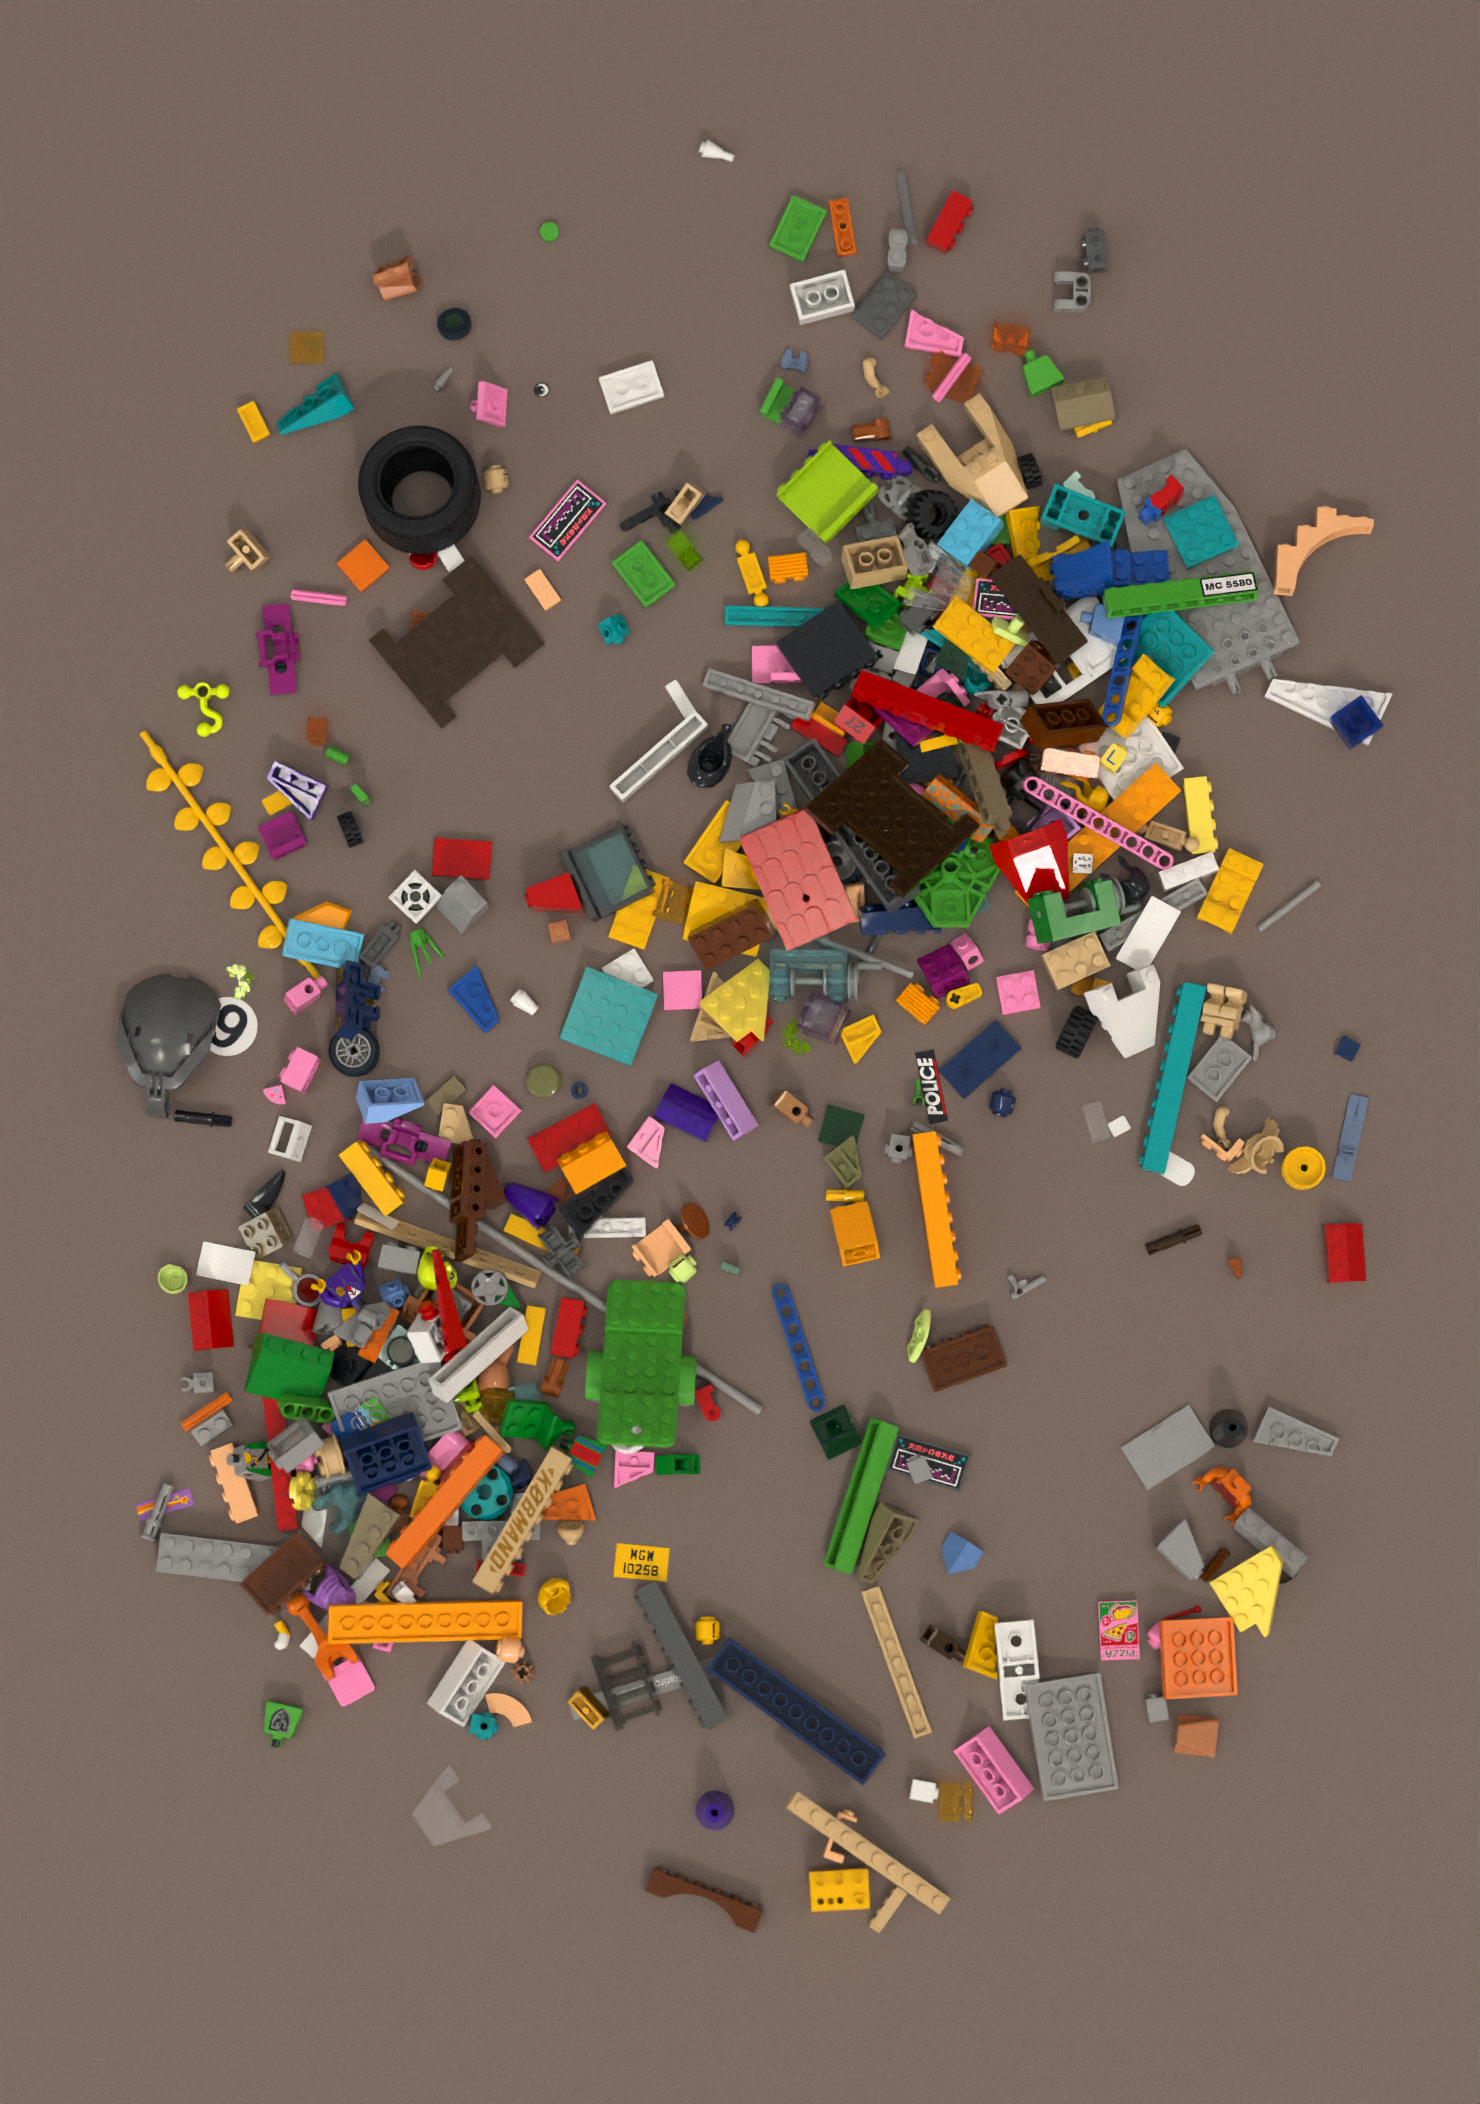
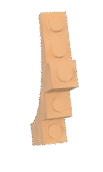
(1307, 539)

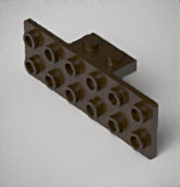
(1039, 608)

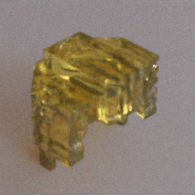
(494, 1404)

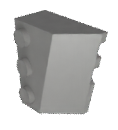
(750, 808)

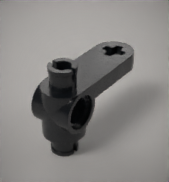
(649, 513)

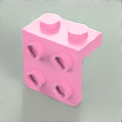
(943, 682)
(350, 1681)

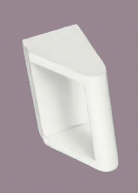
(296, 1142)

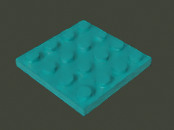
(1173, 648)
(609, 1016)

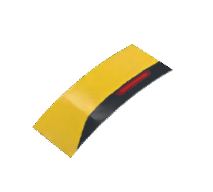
(937, 740)

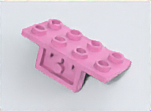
(771, 667)

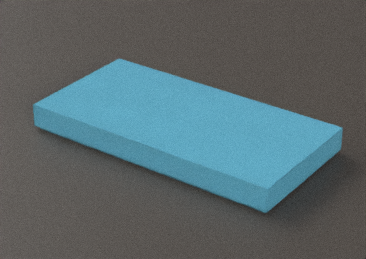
(321, 943)

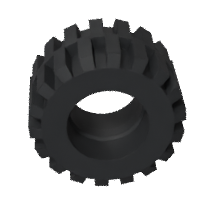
(944, 513)
(1076, 1032)

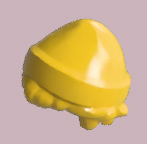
(554, 1596)

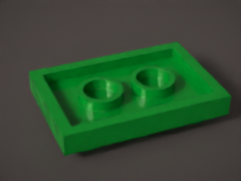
(869, 603)

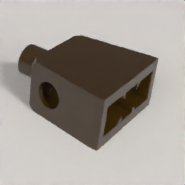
(937, 1640)

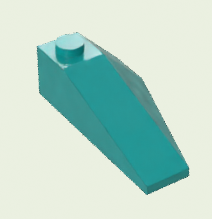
(325, 404)

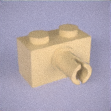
(247, 551)

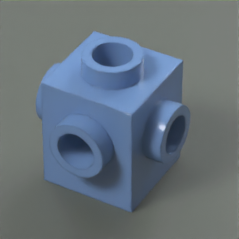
(394, 1293)

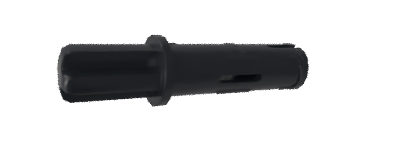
(202, 1118)

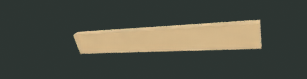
(896, 1661)

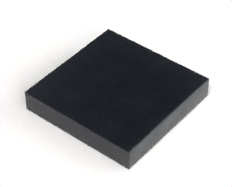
(348, 1366)

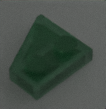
(953, 660)

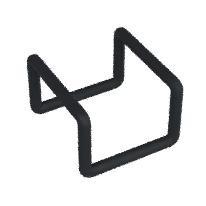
(1039, 813)

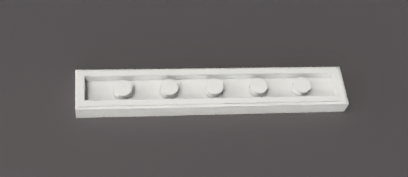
(363, 1588)

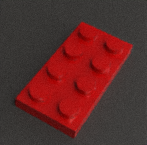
(566, 1136)

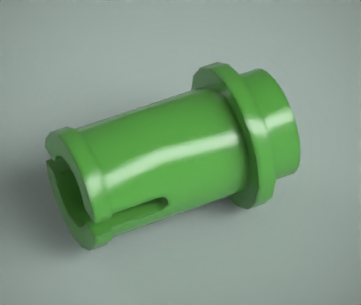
(337, 755)

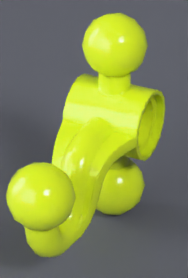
(221, 691)

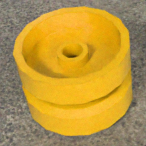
(1295, 1176)

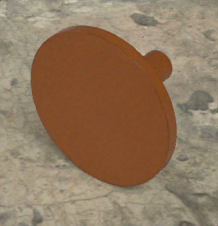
(694, 1221)

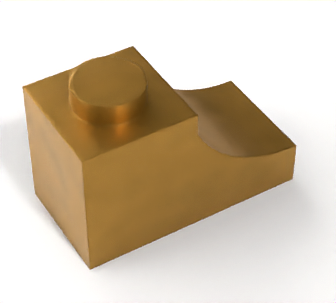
(1086, 984)

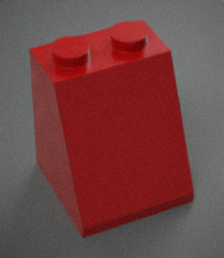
(554, 896)

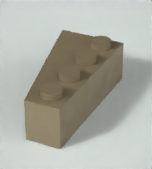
(370, 1533)

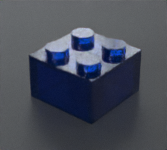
(1355, 722)

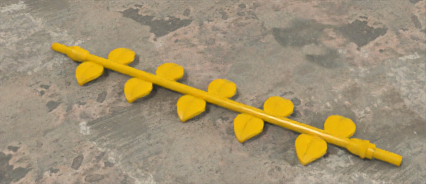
(216, 857)

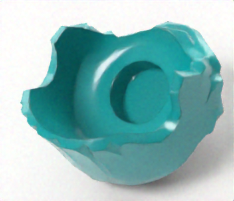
(976, 682)

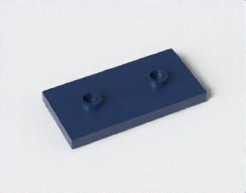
(979, 1059)

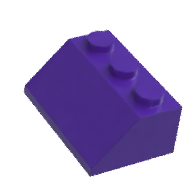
(686, 1113)

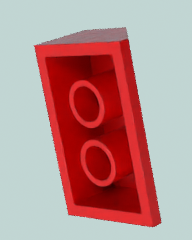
(1344, 1252)
(210, 1319)

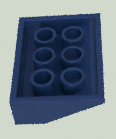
(385, 1453)

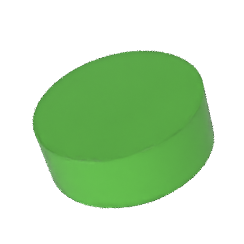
(549, 232)

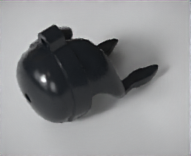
(1136, 886)

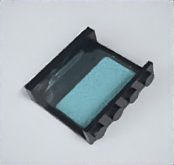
(608, 872)

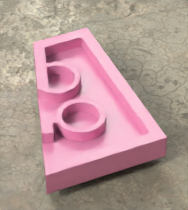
(931, 337)

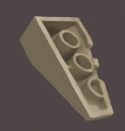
(885, 1535)

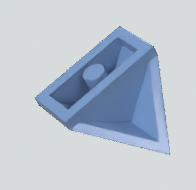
(959, 1554)

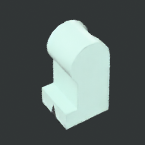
(1074, 484)

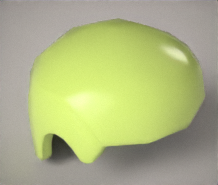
(172, 1279)

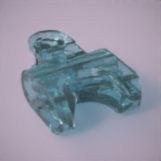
(345, 1500)

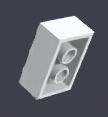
(822, 297)

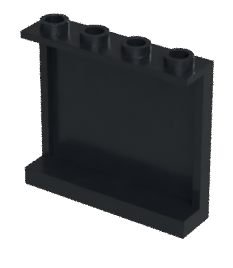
(827, 651)

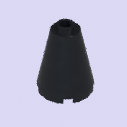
(1220, 1429)

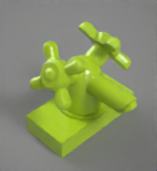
(914, 581)
(470, 1394)

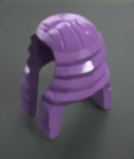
(331, 1591)

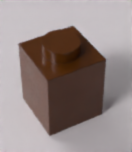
(984, 564)
(452, 1539)

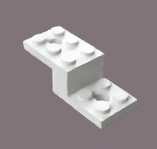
(1016, 1665)

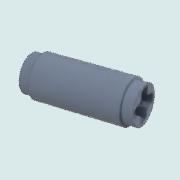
(508, 1464)

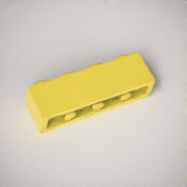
(1198, 814)

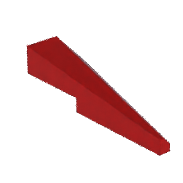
(450, 1322)

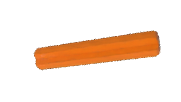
(206, 1411)

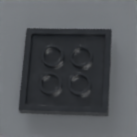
(928, 764)

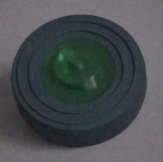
(454, 323)

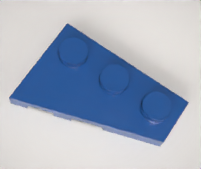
(475, 1000)

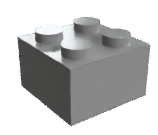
(399, 1259)

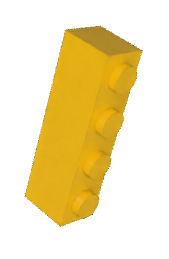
(372, 1177)

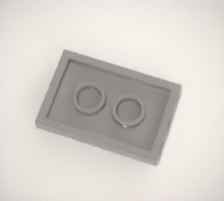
(1219, 1068)

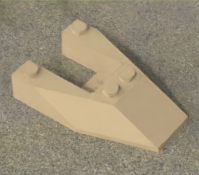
(986, 470)

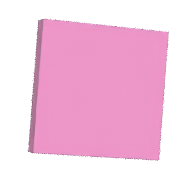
(682, 990)
(494, 1111)

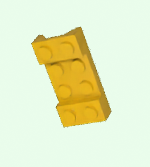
(1145, 689)
(1230, 890)

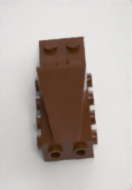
(472, 1192)

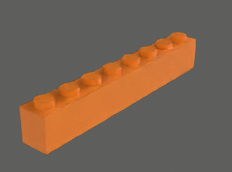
(445, 1501)

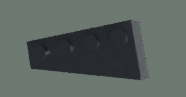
(591, 1204)

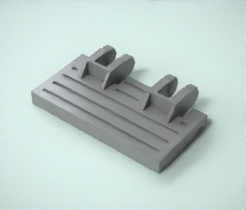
(751, 729)

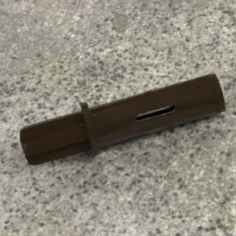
(1173, 1239)

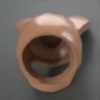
(496, 1374)

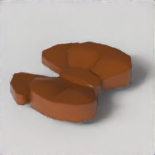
(558, 1190)

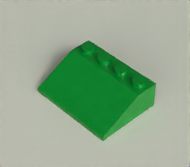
(287, 1367)

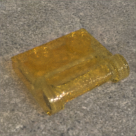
(678, 904)

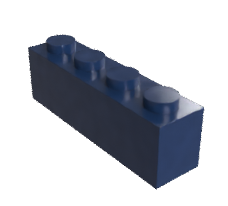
(877, 921)

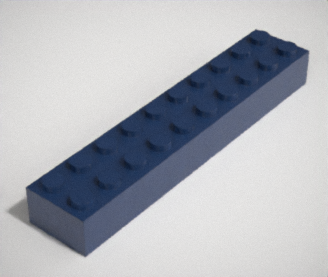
(796, 1711)

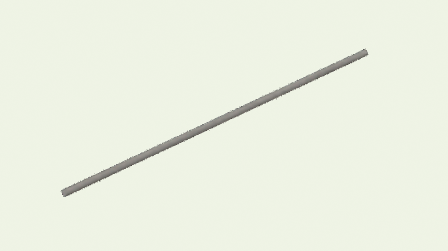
(555, 1274)

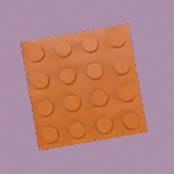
(1198, 1658)

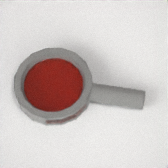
(301, 1286)

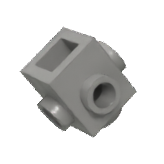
(898, 1141)

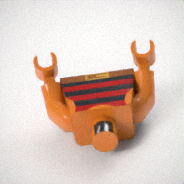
(1230, 1487)

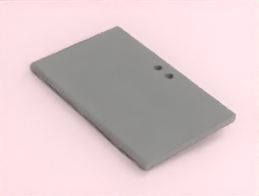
(1168, 1447)

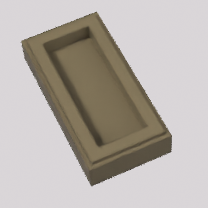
(447, 1093)

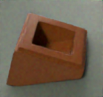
(1236, 1266)

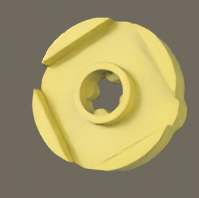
(302, 1490)

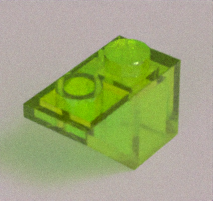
(684, 551)

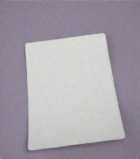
(225, 1263)

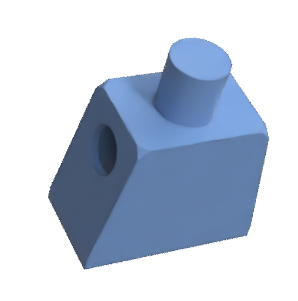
(1101, 627)

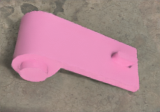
(445, 1450)

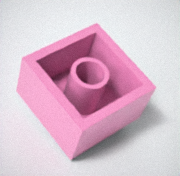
(299, 1070)

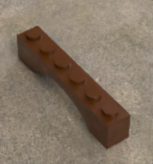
(665, 1885)

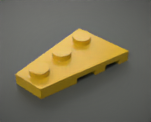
(982, 1646)

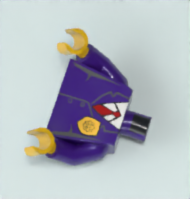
(344, 1286)

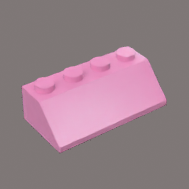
(994, 1770)

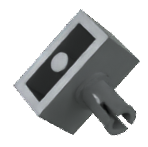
(874, 528)

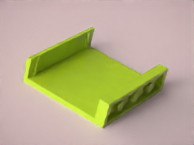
(826, 492)

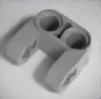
(1071, 278)

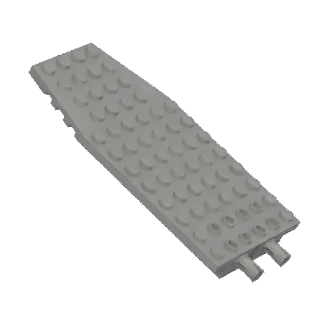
(1239, 632)

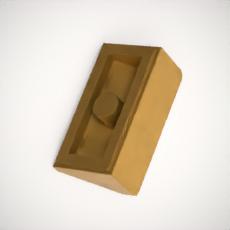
(588, 1707)

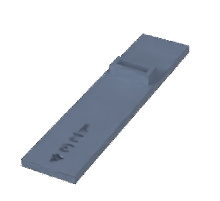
(1350, 1138)

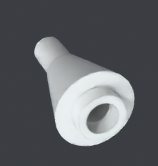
(711, 150)

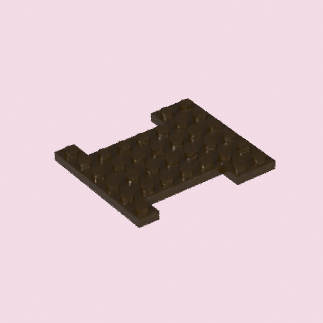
(458, 640)
(890, 816)

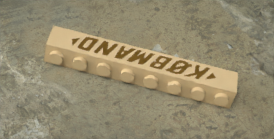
(522, 1521)

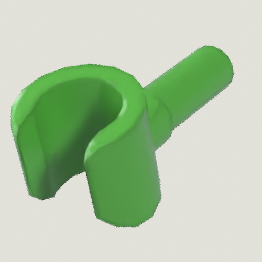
(918, 1092)

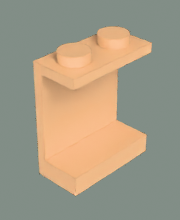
(660, 1248)
(831, 1854)

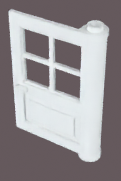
(1091, 659)

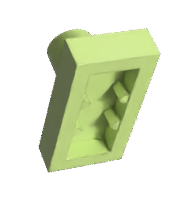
(1011, 630)

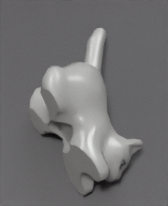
(1260, 1030)

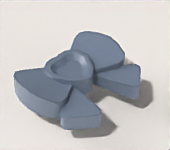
(793, 363)
(378, 972)

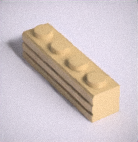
(998, 677)
(889, 1907)

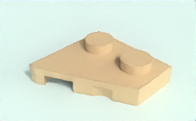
(454, 1123)

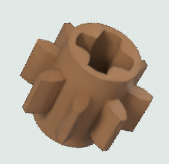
(527, 1669)

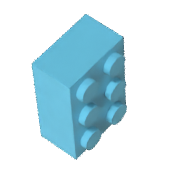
(970, 532)

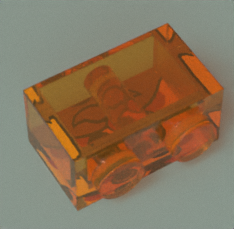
(1010, 338)

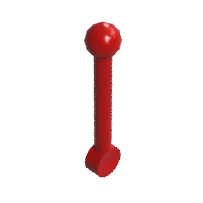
(1197, 1609)

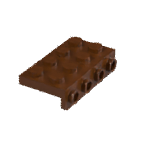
(963, 1358)
(283, 1574)

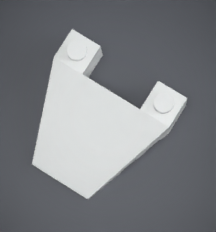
(1132, 1017)

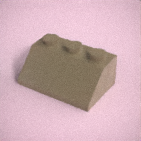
(1082, 403)

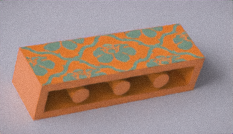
(955, 804)

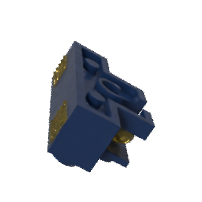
(354, 1000)

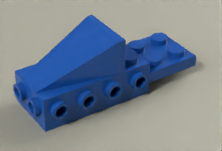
(1099, 568)

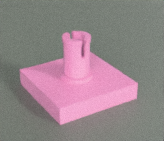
(491, 404)

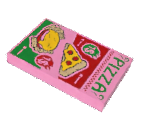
(1118, 1630)

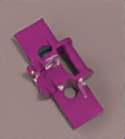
(286, 649)
(407, 1134)

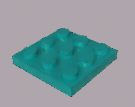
(1200, 532)

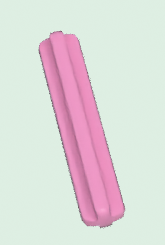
(951, 377)
(318, 597)

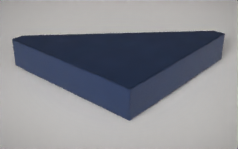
(704, 506)

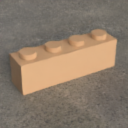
(235, 1488)

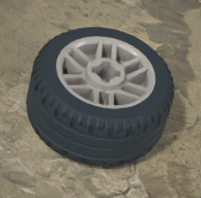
(358, 1063)

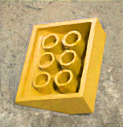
(712, 902)

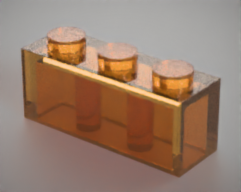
(1069, 762)

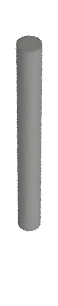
(1288, 906)

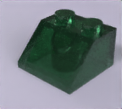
(836, 1432)

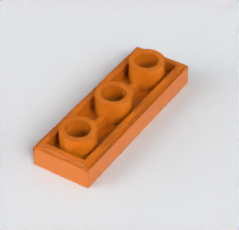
(843, 237)

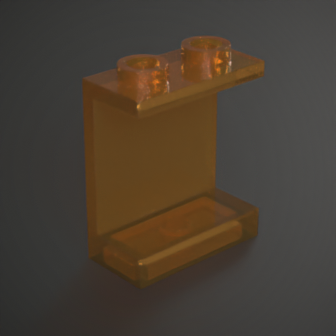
(964, 385)

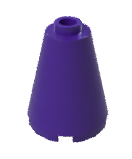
(534, 1205)
(714, 1800)

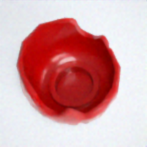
(423, 561)

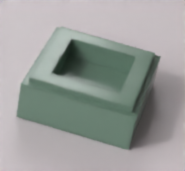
(730, 1268)

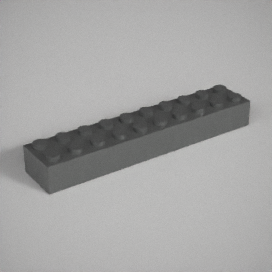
(814, 774)

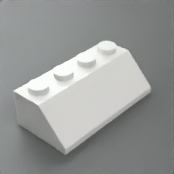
(465, 1682)

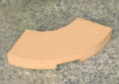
(509, 1707)

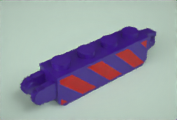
(873, 461)

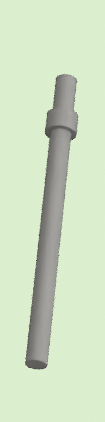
(826, 941)

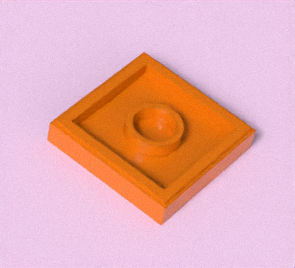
(363, 565)

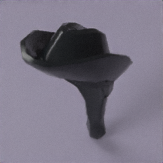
(711, 760)

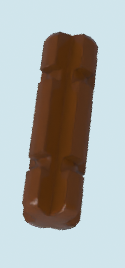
(1214, 1565)

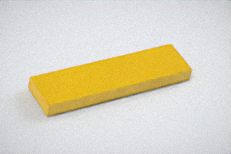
(523, 1230)

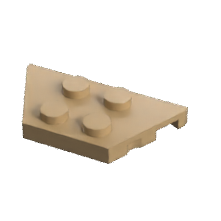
(706, 1027)

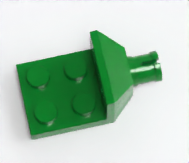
(533, 1421)

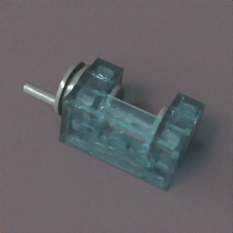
(839, 977)

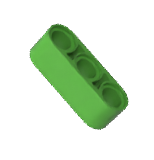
(312, 1414)

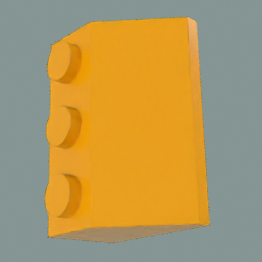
(591, 1162)

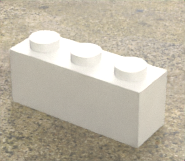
(1188, 871)

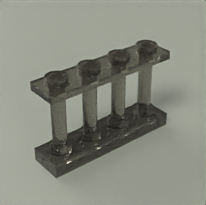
(607, 1682)

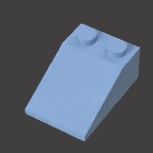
(387, 1098)

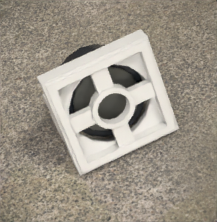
(416, 898)

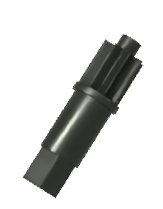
(924, 467)

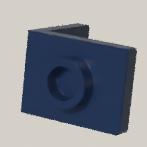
(522, 1476)

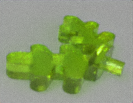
(245, 986)
(795, 1046)

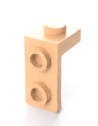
(1235, 1150)

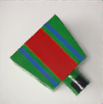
(584, 1453)

